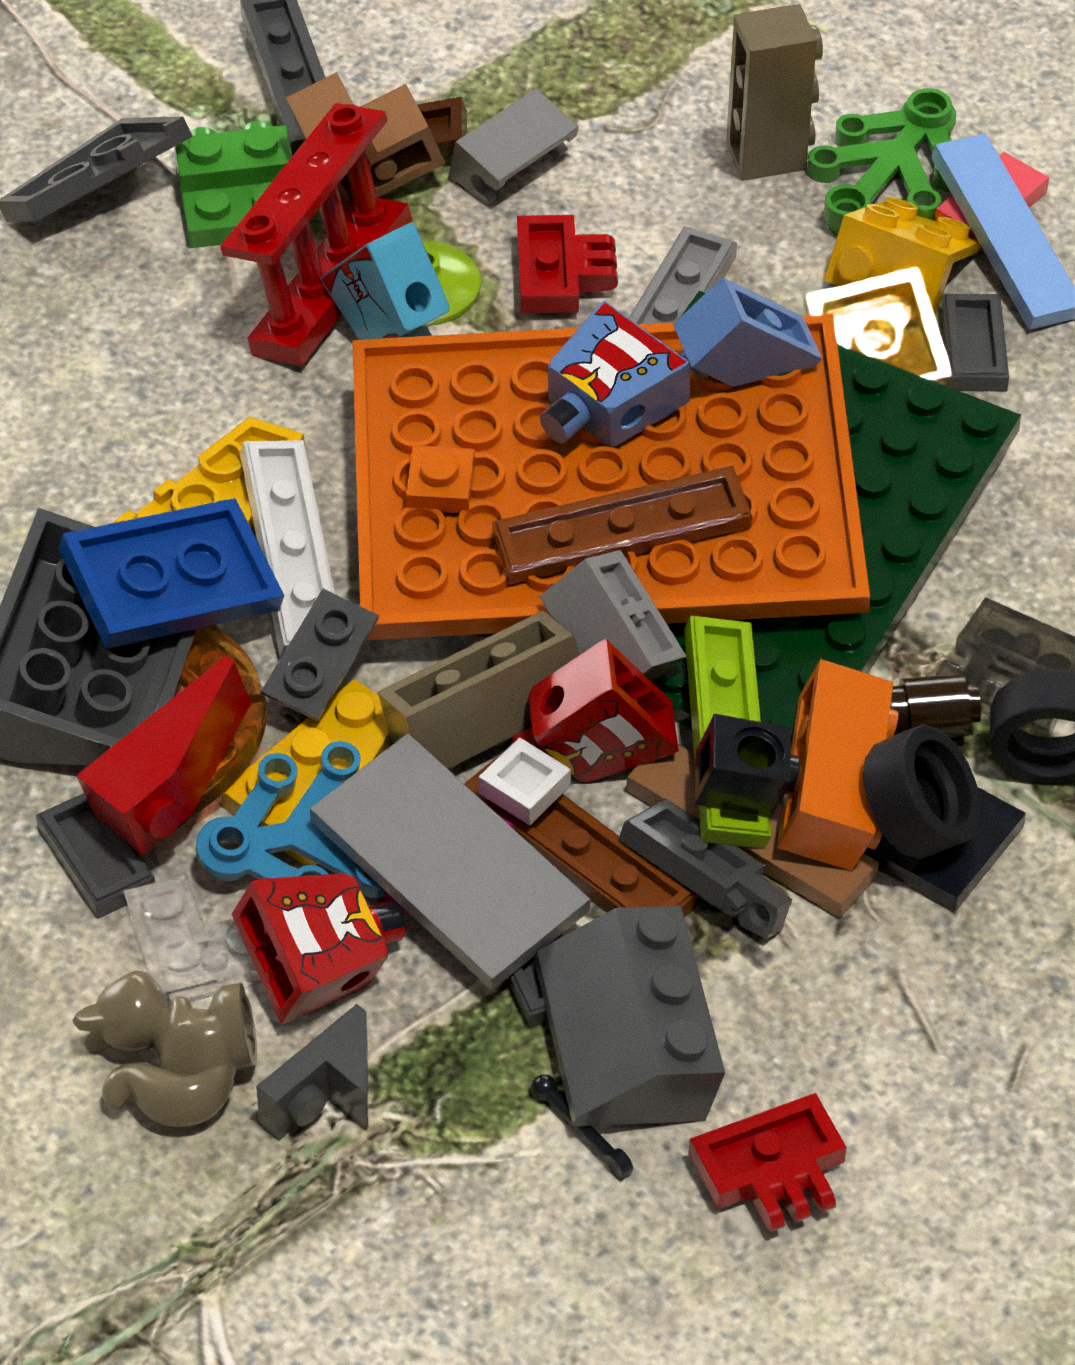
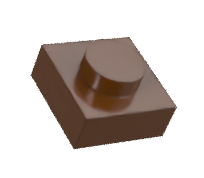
(446, 121)

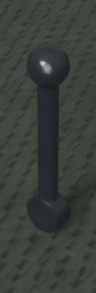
(545, 1089)

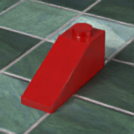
(165, 764)

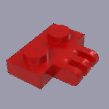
(560, 264)
(772, 1160)

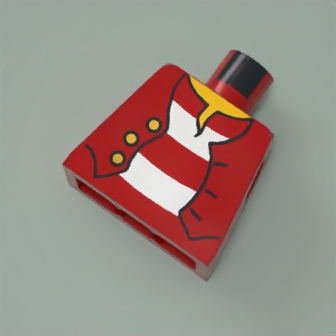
(600, 715)
(314, 939)

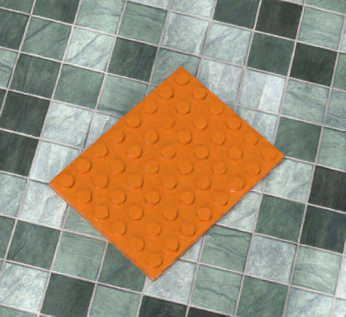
(486, 393)

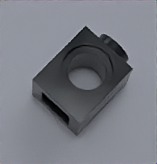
(744, 766)

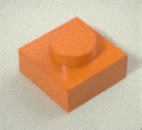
(441, 478)

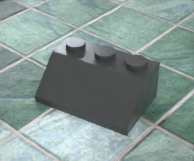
(631, 1019)

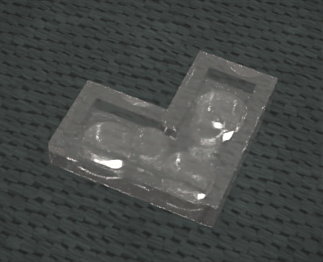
(179, 948)

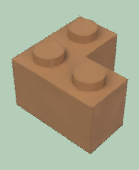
(396, 154)

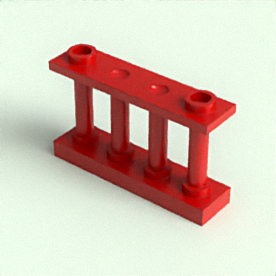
(280, 217)

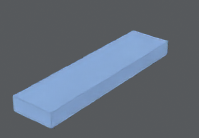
(1006, 230)

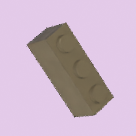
(772, 91)
(478, 693)

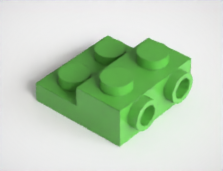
(226, 175)

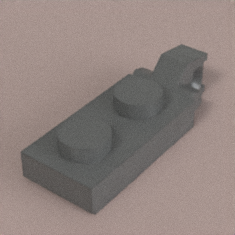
(711, 870)

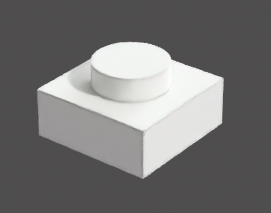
(524, 781)

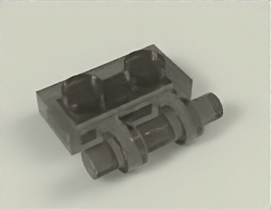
(1012, 646)

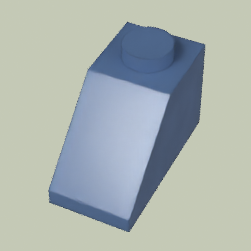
(743, 336)

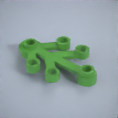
(923, 117)

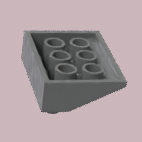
(58, 683)

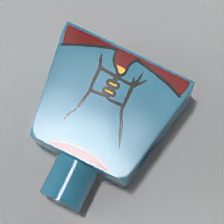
(388, 287)

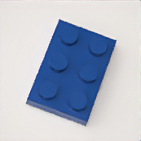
(170, 572)

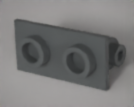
(318, 657)

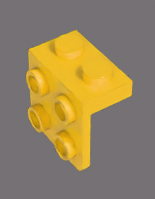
(893, 239)

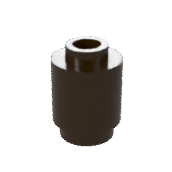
(937, 702)

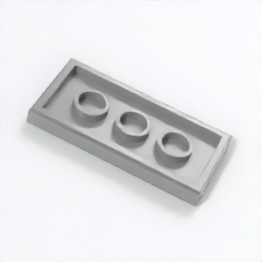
(450, 861)

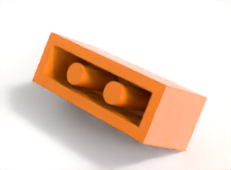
(834, 730)

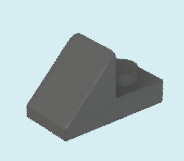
(324, 1070)

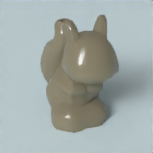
(195, 1047)

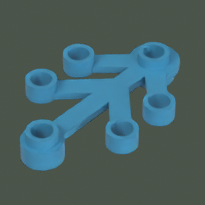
(295, 834)

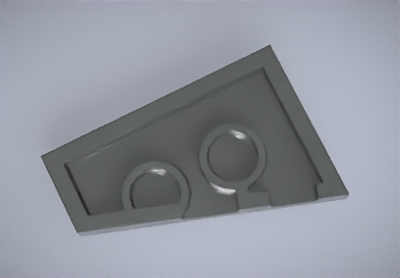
(92, 165)

